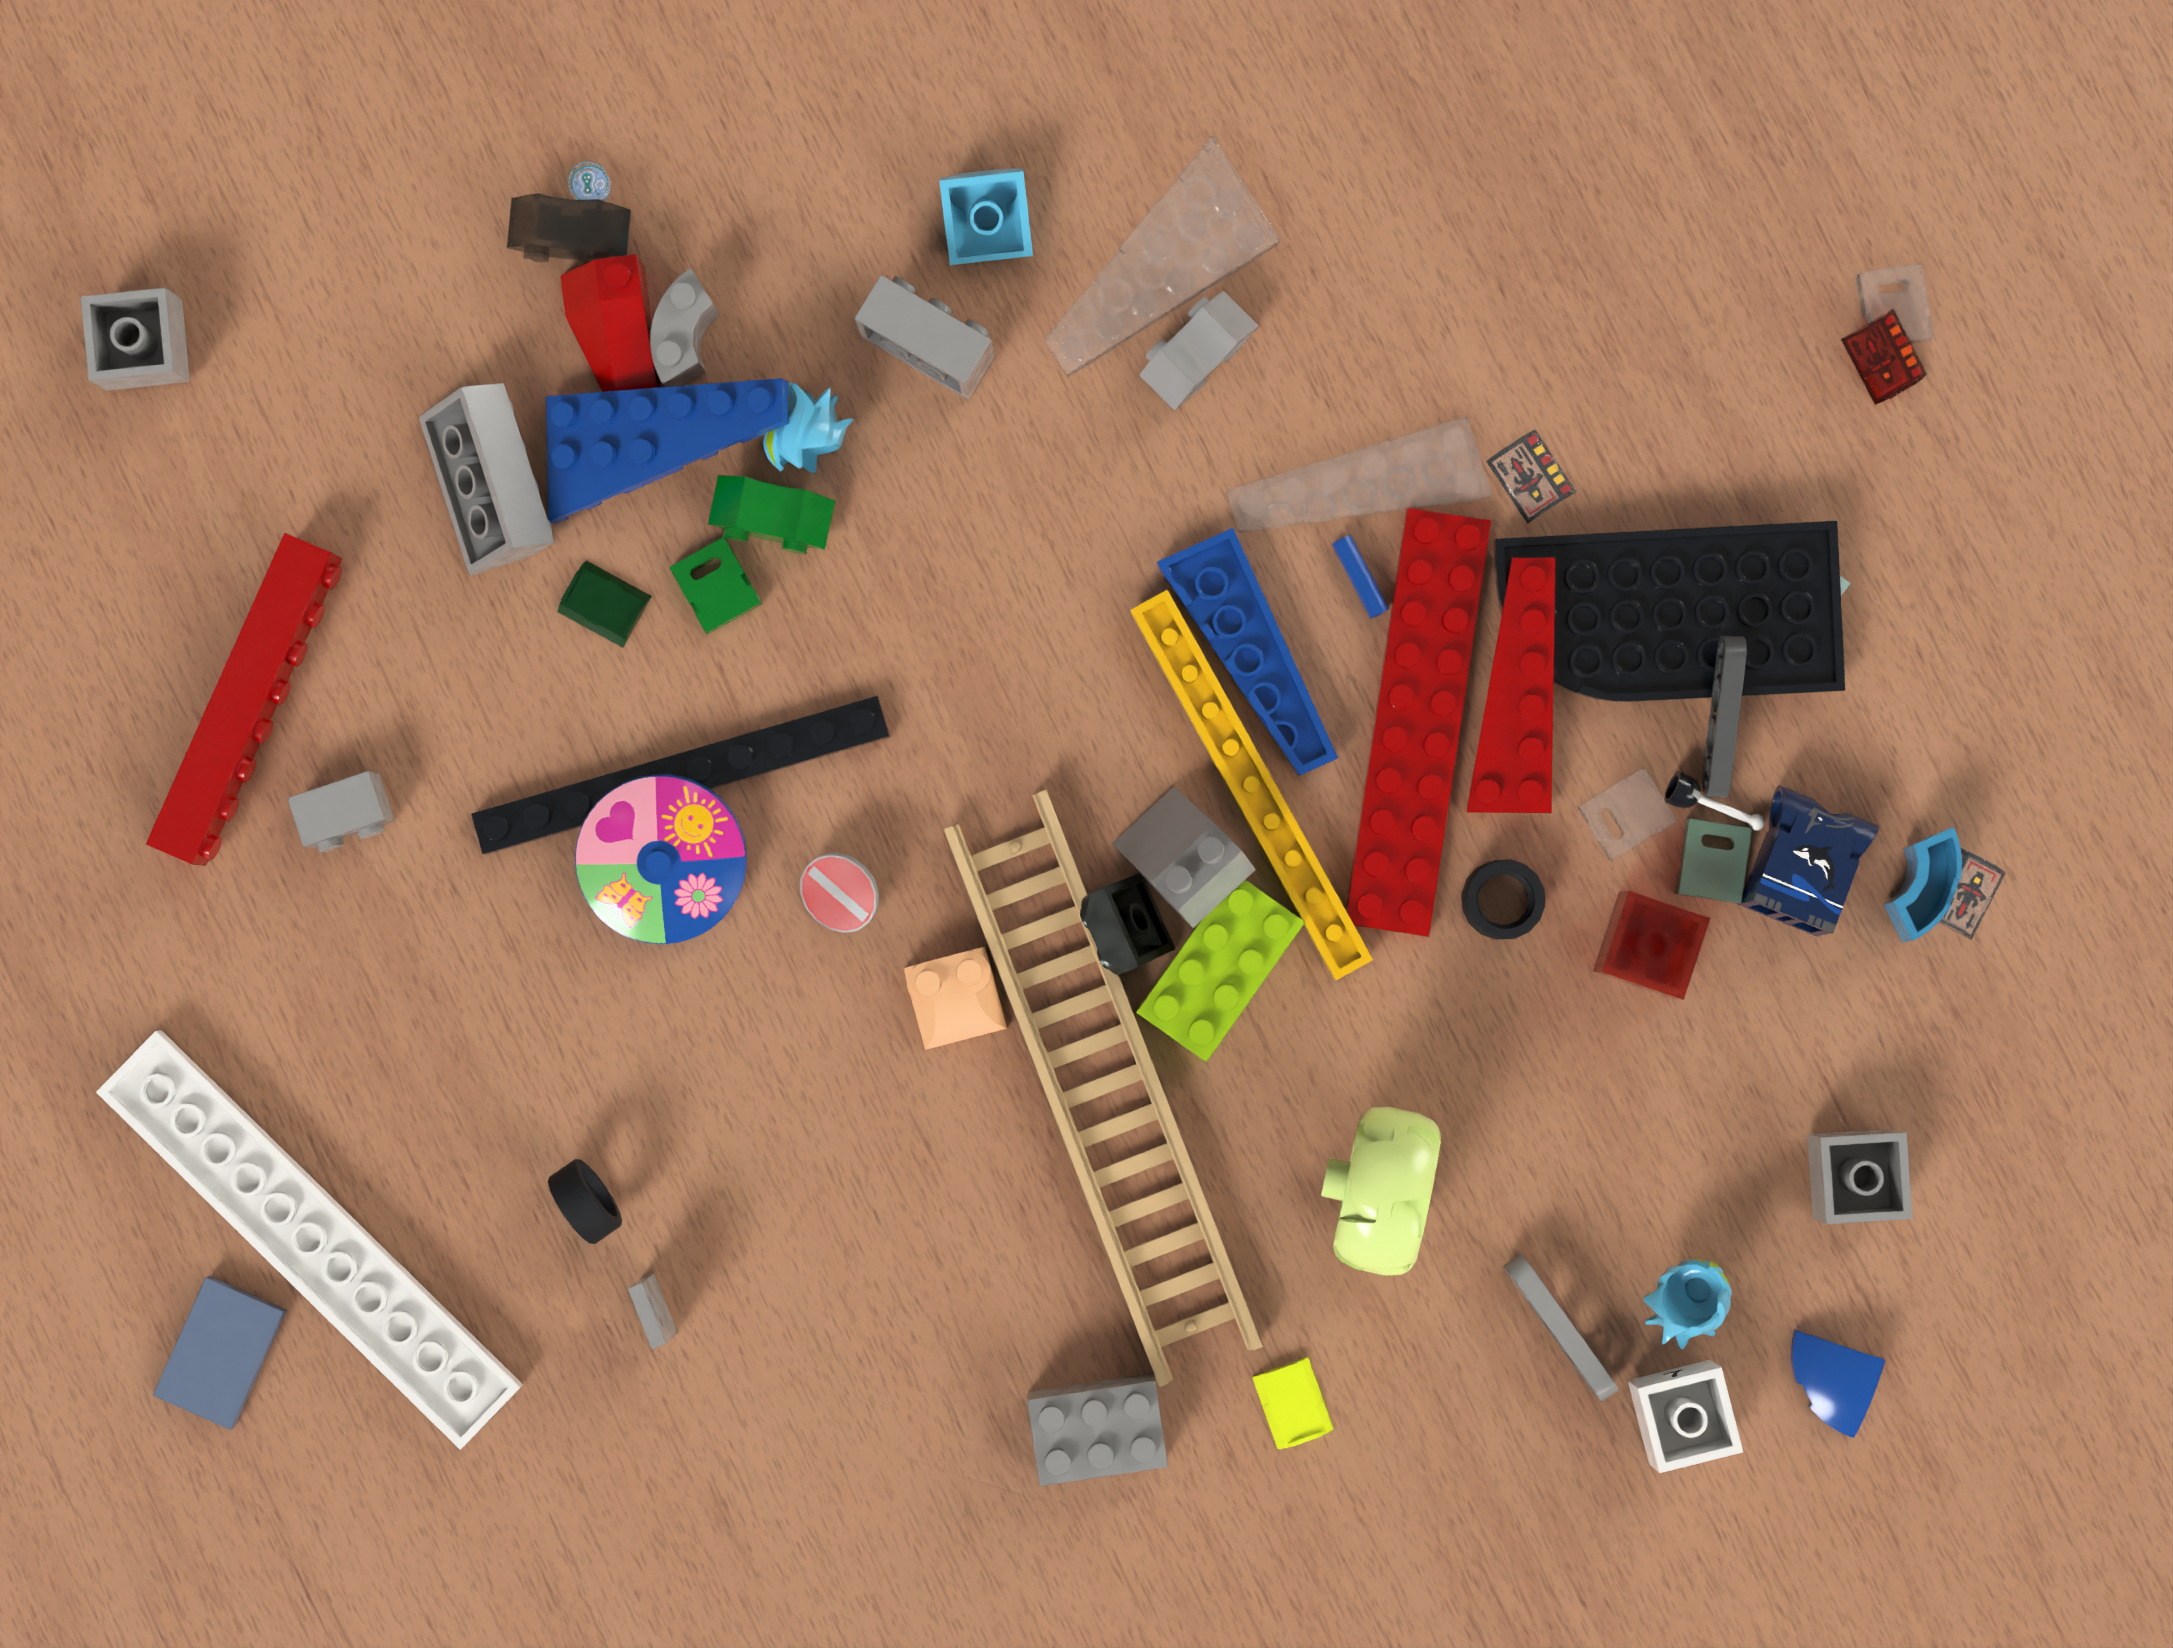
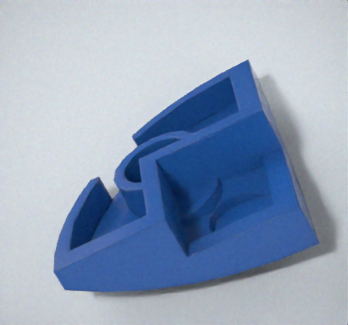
(1835, 1380)

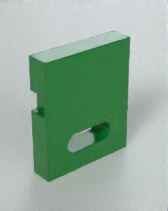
(720, 594)

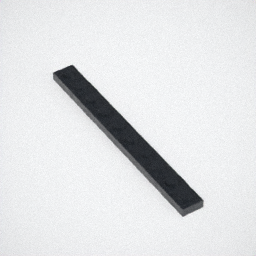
(709, 765)

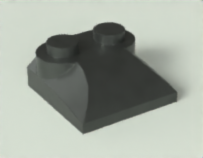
(1125, 925)

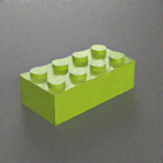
(1220, 969)

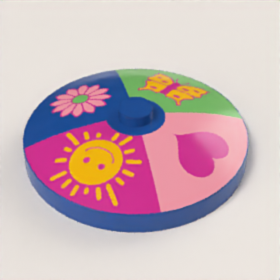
(661, 858)

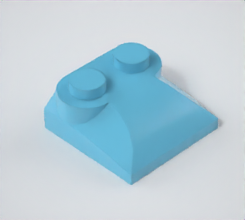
(986, 216)

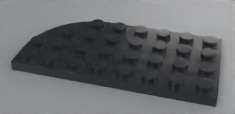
(1648, 608)

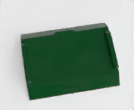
(603, 603)

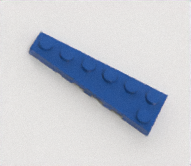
(1235, 619)

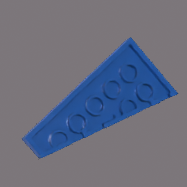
(634, 437)

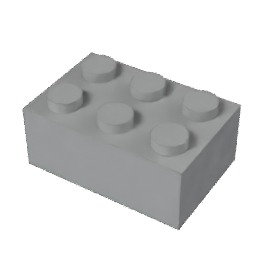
(926, 335)
(1097, 1429)

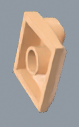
(955, 997)

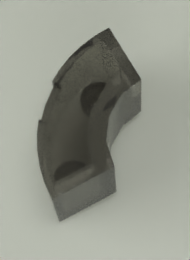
(567, 228)

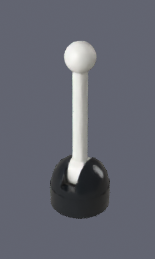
(1685, 792)

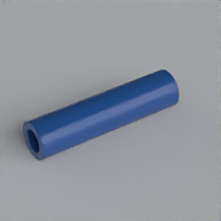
(1360, 576)

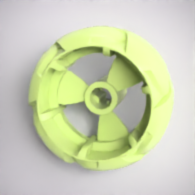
(1384, 1190)

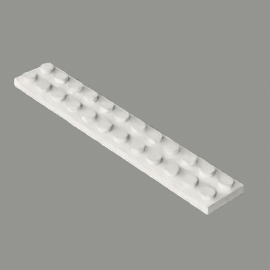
(309, 1238)

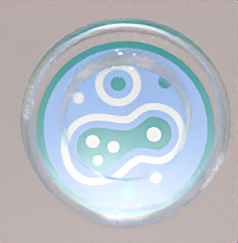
(589, 181)

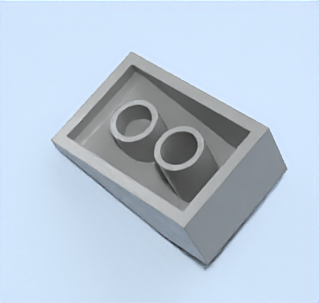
(1184, 856)

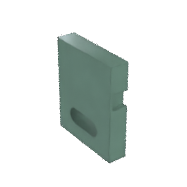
(1713, 871)

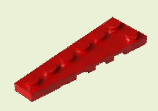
(1517, 724)

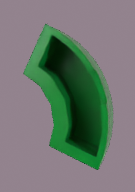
(771, 513)

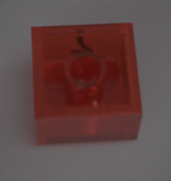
(1651, 944)

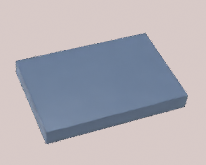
(220, 1352)

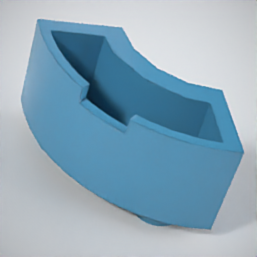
(1929, 885)

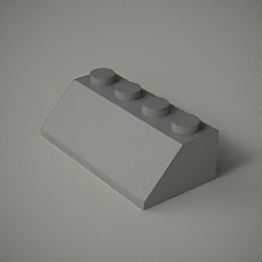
(486, 477)

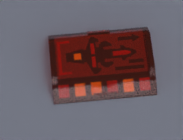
(1884, 357)

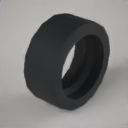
(1532, 885)
(585, 1201)

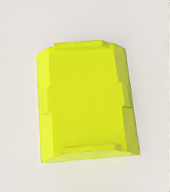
(1293, 1403)

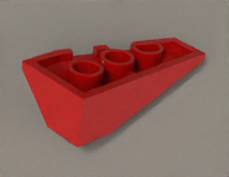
(612, 321)

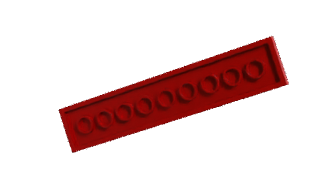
(1417, 722)

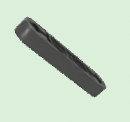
(1724, 716)

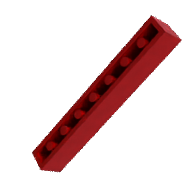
(245, 701)

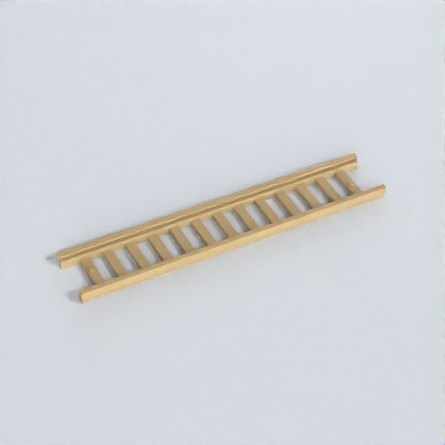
(1061, 1101)

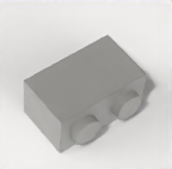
(341, 810)

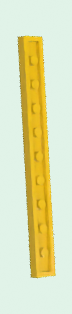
(1251, 785)

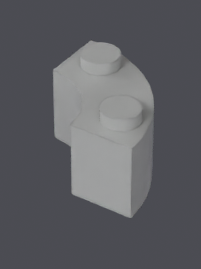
(678, 330)
(1183, 363)

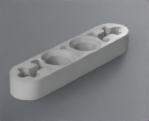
(1560, 1328)

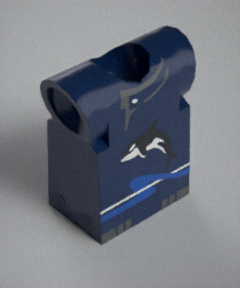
(1806, 863)

